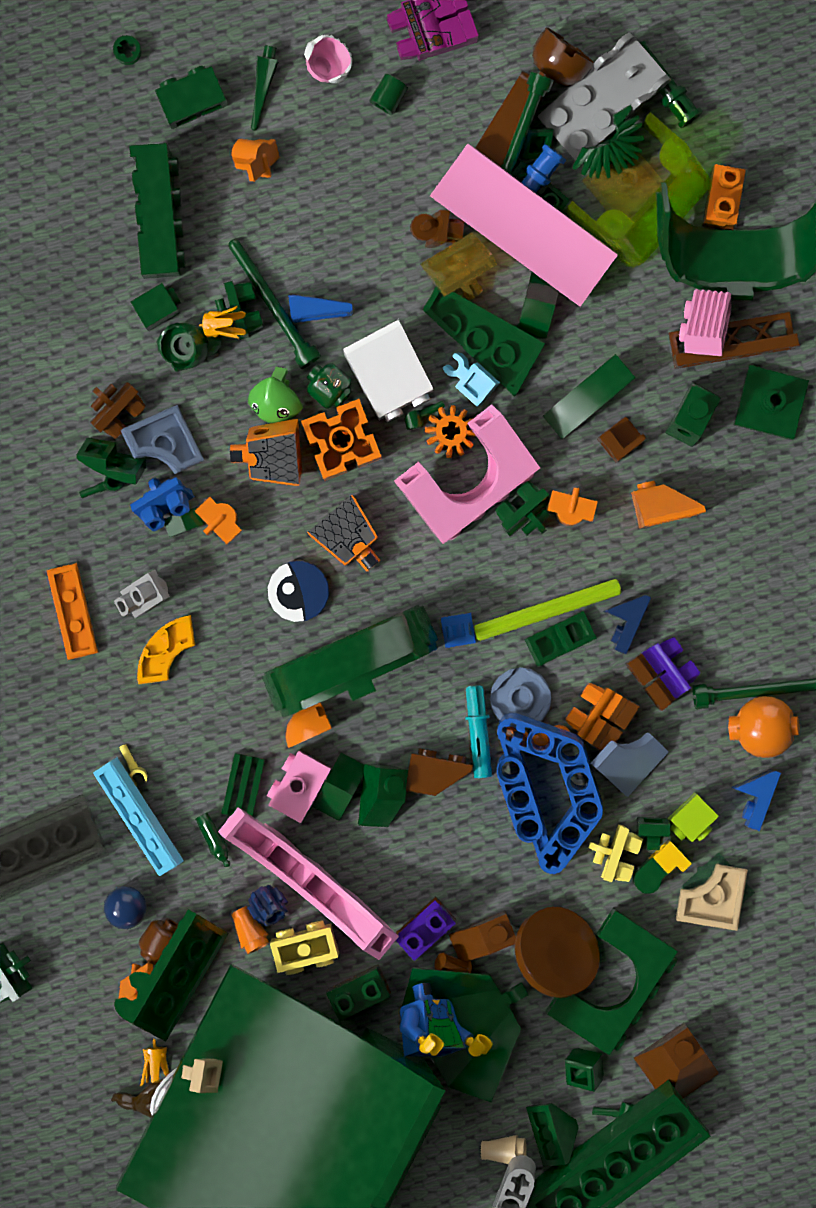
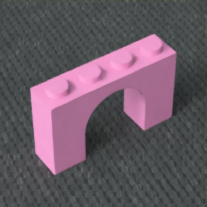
(507, 468)

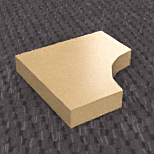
(716, 901)

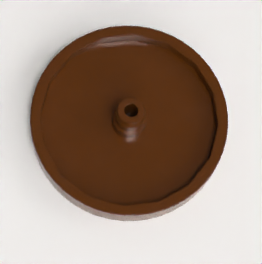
(557, 952)

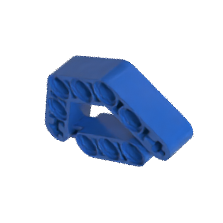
(530, 809)

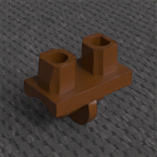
(437, 228)
(124, 398)

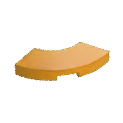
(163, 648)

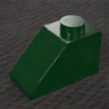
(381, 794)

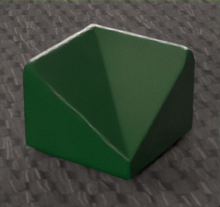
(584, 1069)

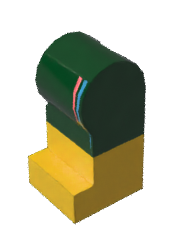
(658, 865)

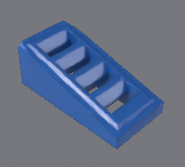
(311, 309)

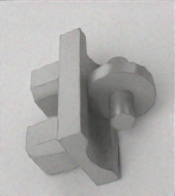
(142, 595)

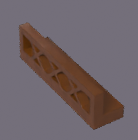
(740, 349)

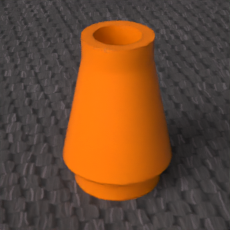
(249, 931)

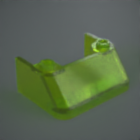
(637, 237)

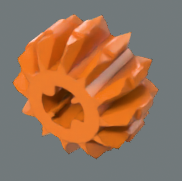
(443, 424)

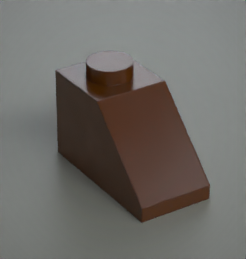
(483, 937)

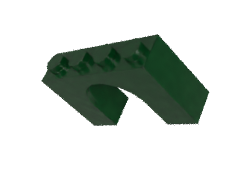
(606, 1025)

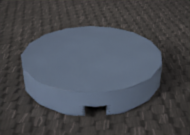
(512, 692)

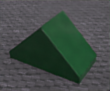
(538, 307)
(339, 786)

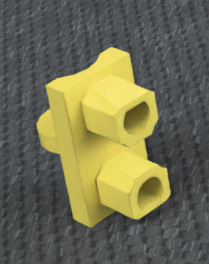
(622, 841)

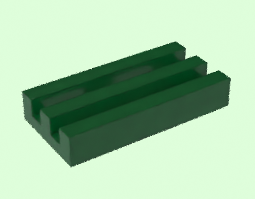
(248, 761)

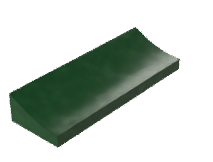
(623, 1154)

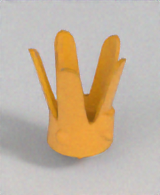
(217, 323)
(154, 1059)

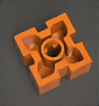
(348, 422)

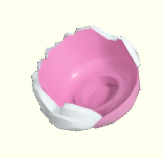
(328, 59)

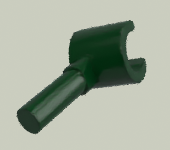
(414, 418)
(100, 487)
(612, 1112)

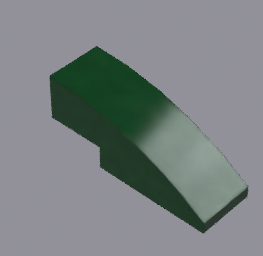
(589, 396)

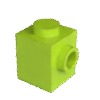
(692, 819)

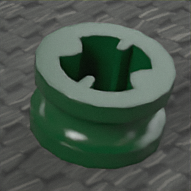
(132, 42)

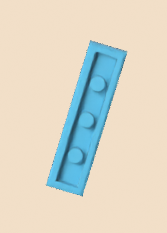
(138, 816)

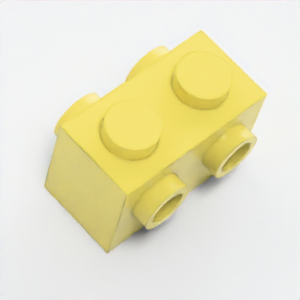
(303, 948)

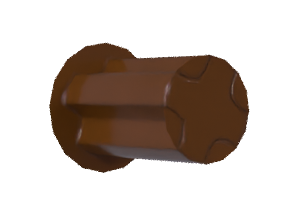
(450, 963)

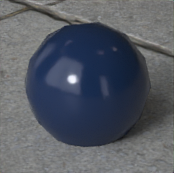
(125, 907)

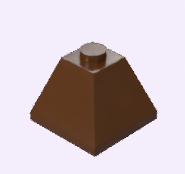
(679, 1059)

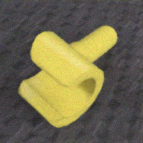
(132, 765)

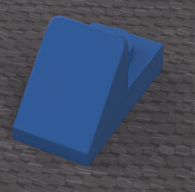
(763, 789)

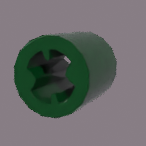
(388, 94)

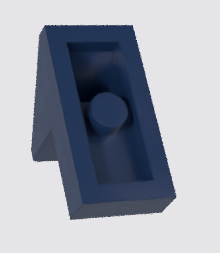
(631, 613)

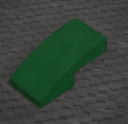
(104, 459)
(560, 638)

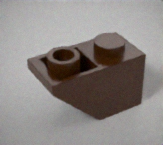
(433, 774)

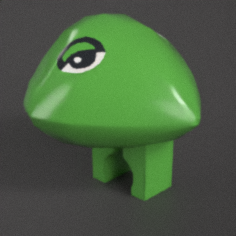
(274, 399)

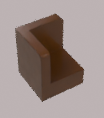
(621, 439)

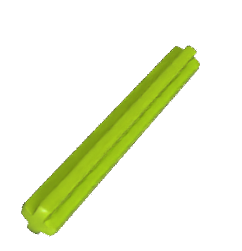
(547, 609)

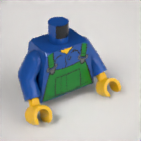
(432, 1028)

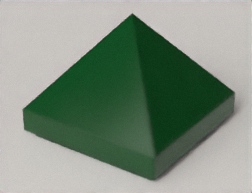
(534, 141)

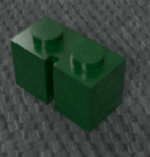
(190, 96)

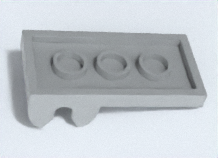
(616, 80)

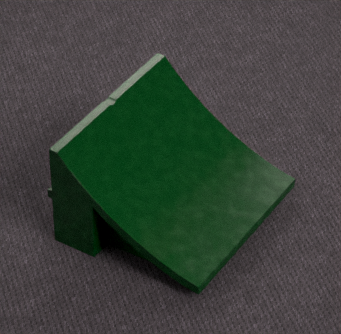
(297, 1113)

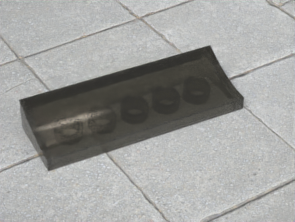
(48, 846)

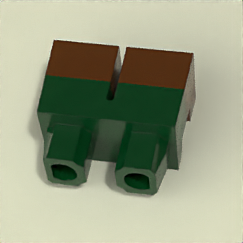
(358, 993)

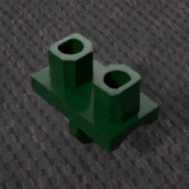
(237, 295)
(534, 501)
(12, 975)

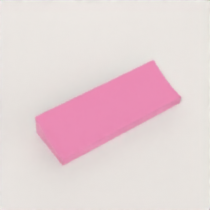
(523, 224)

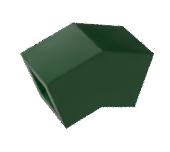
(181, 524)

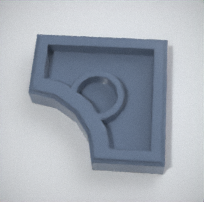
(164, 438)
(629, 763)

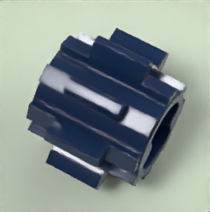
(267, 905)

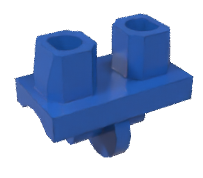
(160, 500)

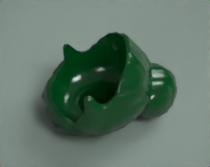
(177, 336)

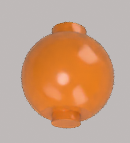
(764, 727)

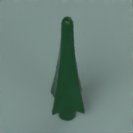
(265, 71)

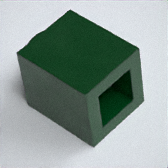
(156, 306)

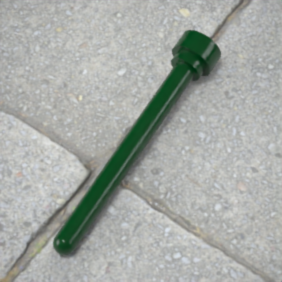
(537, 87)
(303, 351)
(707, 695)

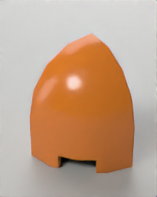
(307, 724)

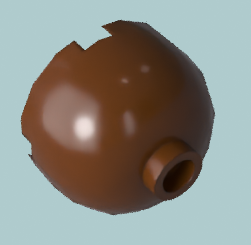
(560, 59)

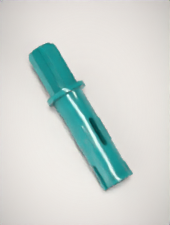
(478, 730)

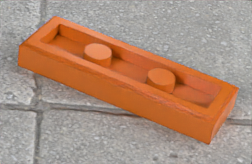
(72, 611)

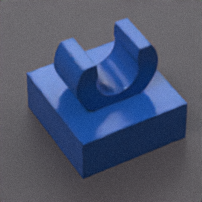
(458, 630)

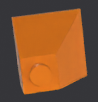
(662, 505)

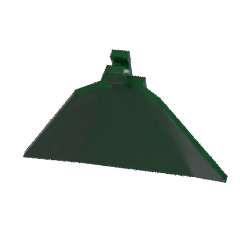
(479, 1010)

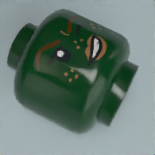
(329, 385)

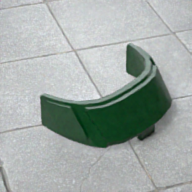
(735, 259)
(351, 662)

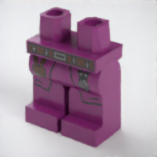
(432, 27)

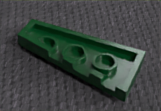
(490, 340)

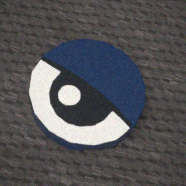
(298, 591)

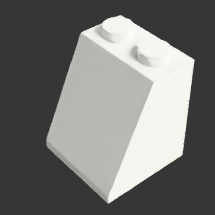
(389, 371)

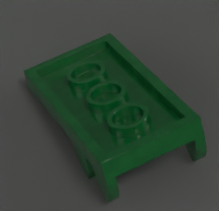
(174, 978)

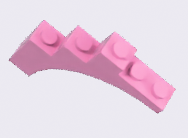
(310, 881)

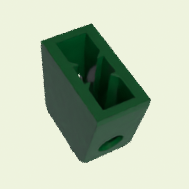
(693, 414)

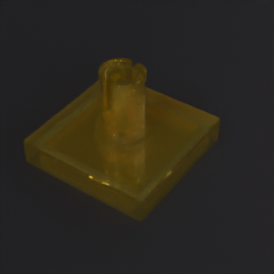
(628, 189)
(459, 266)

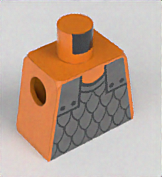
(271, 453)
(347, 535)

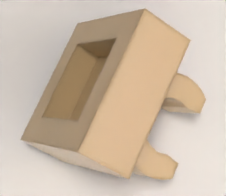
(203, 1075)

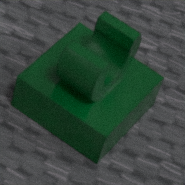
(653, 829)

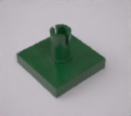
(771, 402)

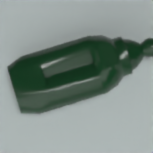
(213, 838)

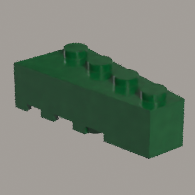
(157, 211)

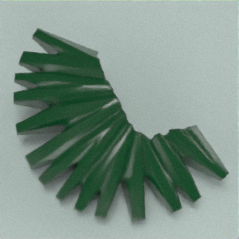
(612, 150)

